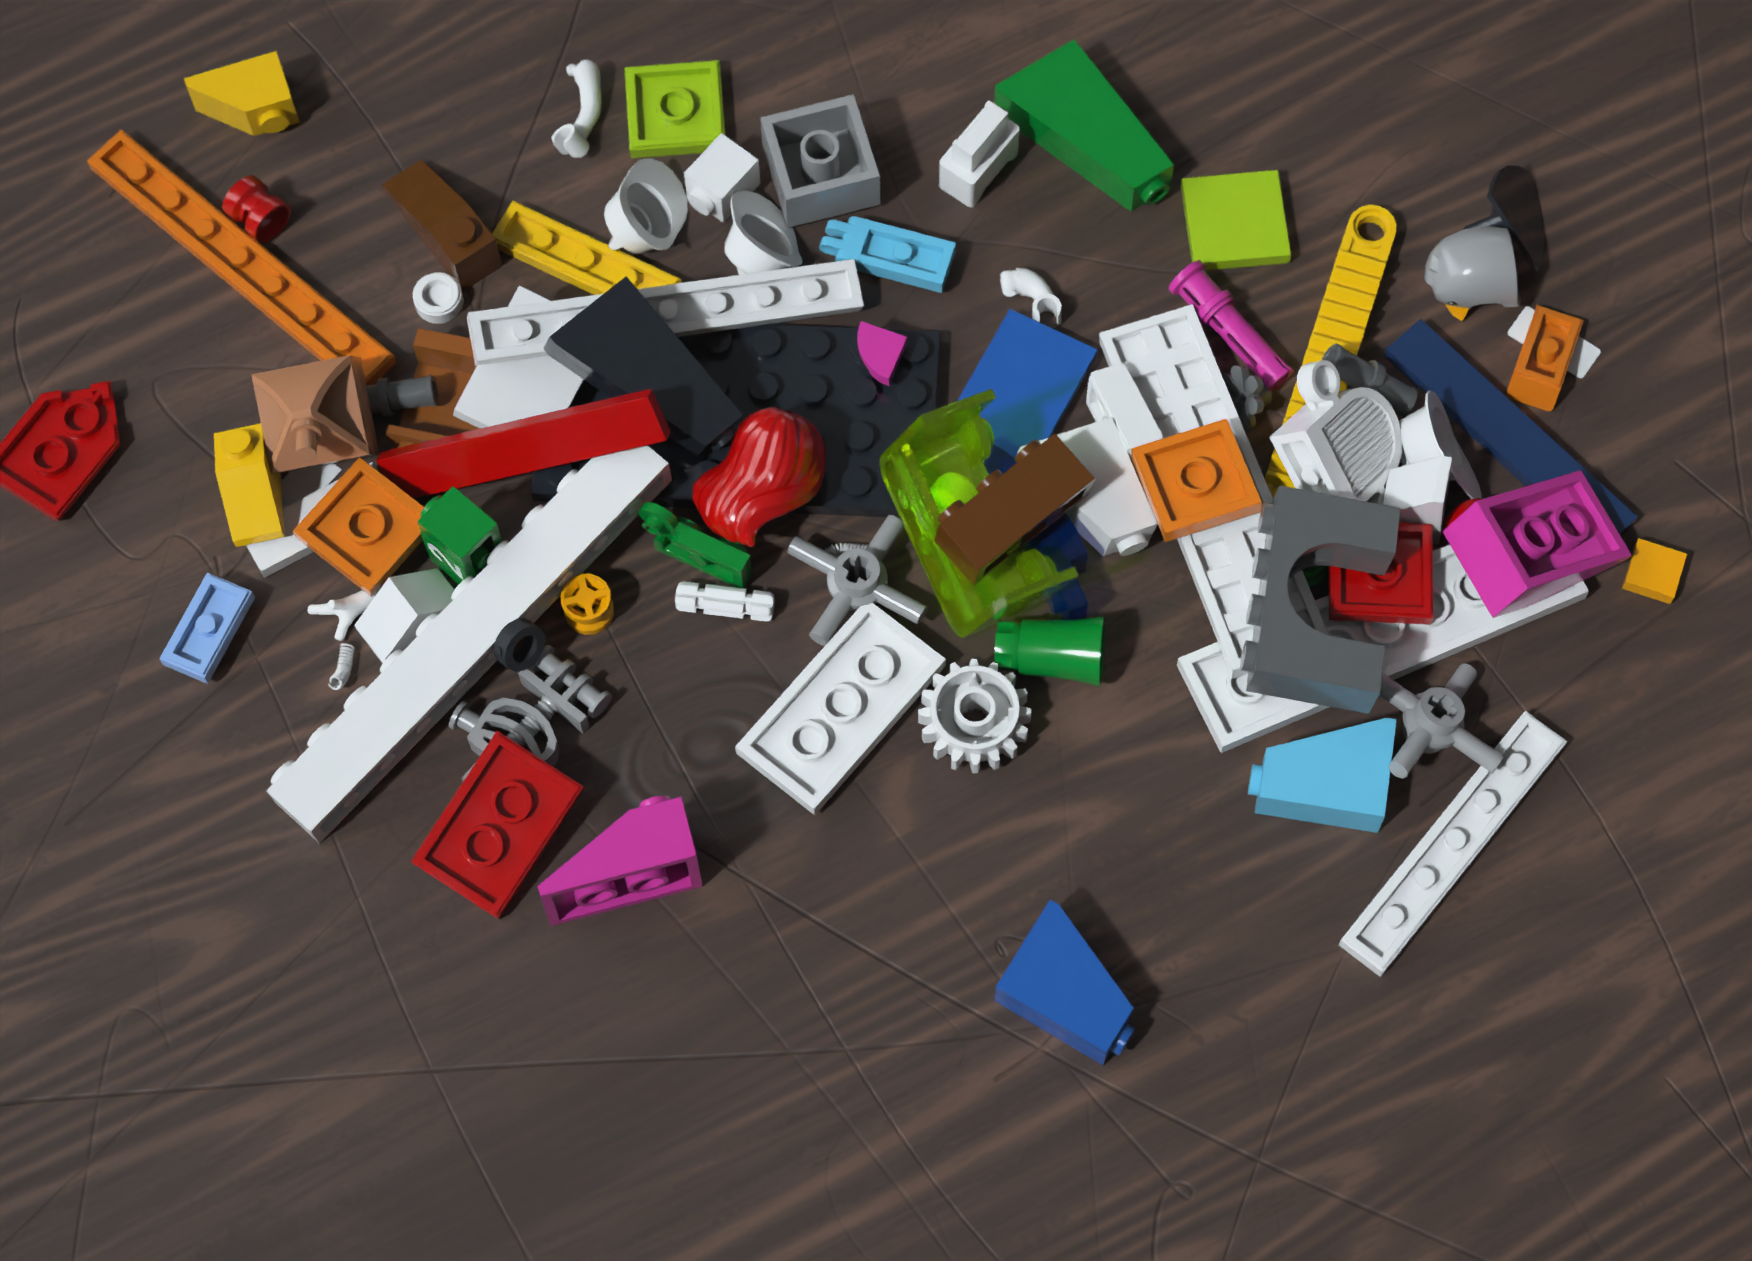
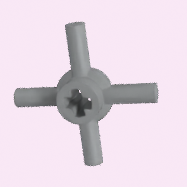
(852, 565)
(1436, 722)

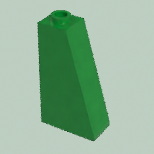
(1087, 126)

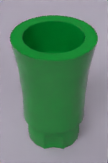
(1053, 648)

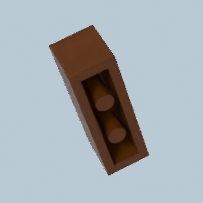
(1012, 508)

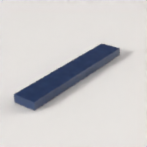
(1491, 416)

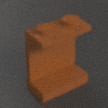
(452, 365)

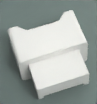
(979, 155)

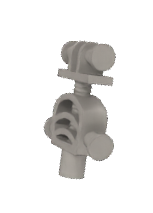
(535, 719)

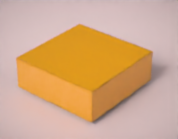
(1654, 571)

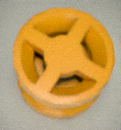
(585, 592)

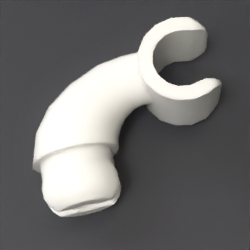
(1030, 284)

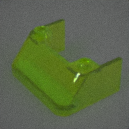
(929, 470)

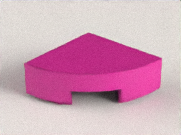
(880, 351)

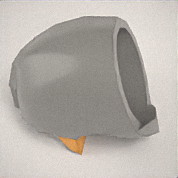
(1473, 270)

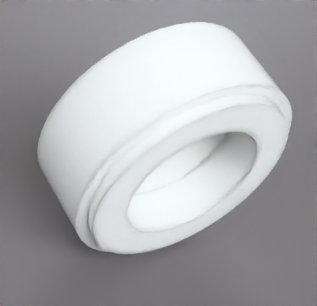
(438, 298)

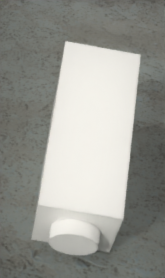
(1116, 510)

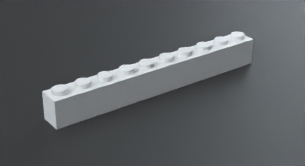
(458, 644)

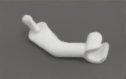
(572, 138)

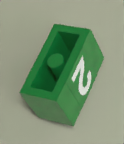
(457, 535)

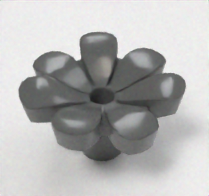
(1247, 394)

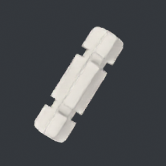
(724, 601)

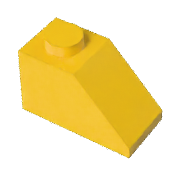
(246, 95)
(247, 486)

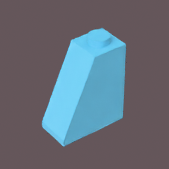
(1328, 777)

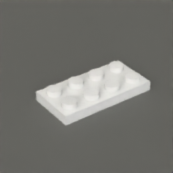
(840, 707)

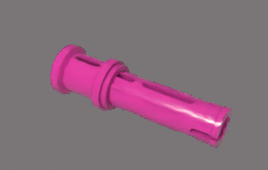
(1217, 310)

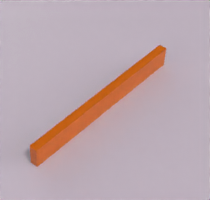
(236, 256)

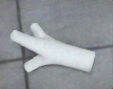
(346, 609)

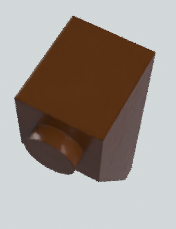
(444, 224)

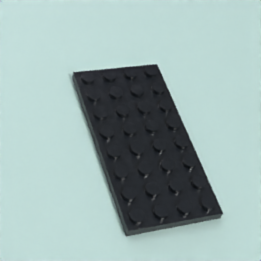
(810, 374)

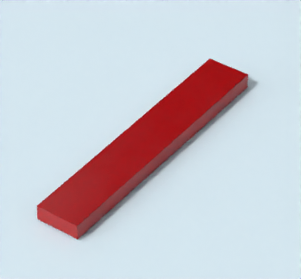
(526, 444)

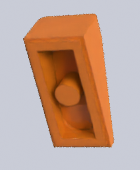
(1544, 358)

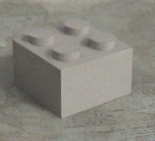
(820, 161)

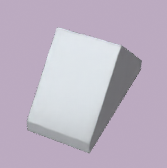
(1420, 492)
(400, 608)

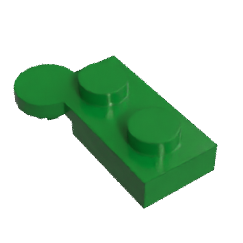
(687, 543)

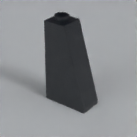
(629, 348)

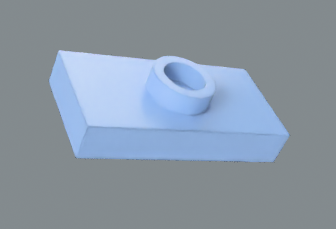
(207, 628)

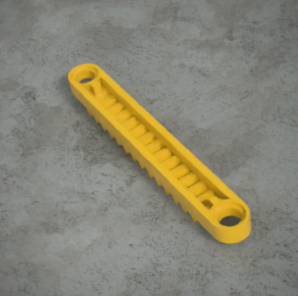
(1344, 307)

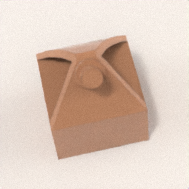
(315, 414)

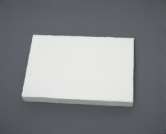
(517, 387)

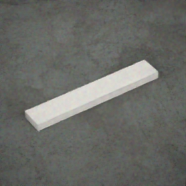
(1451, 845)

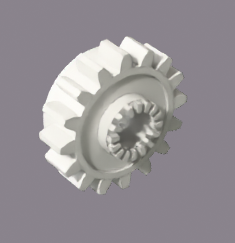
(973, 689)

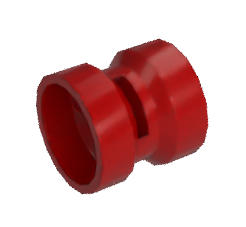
(252, 204)

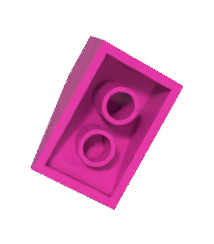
(1535, 542)
(629, 863)

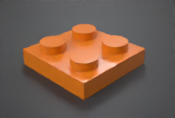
(1196, 480)
(363, 527)

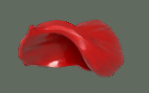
(768, 472)

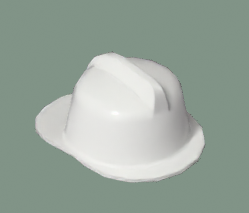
(646, 208)
(759, 236)
(1430, 435)

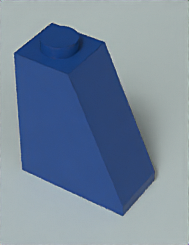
(1066, 989)

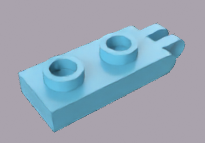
(890, 252)

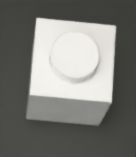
(718, 175)

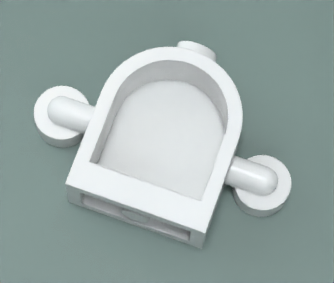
(1339, 438)

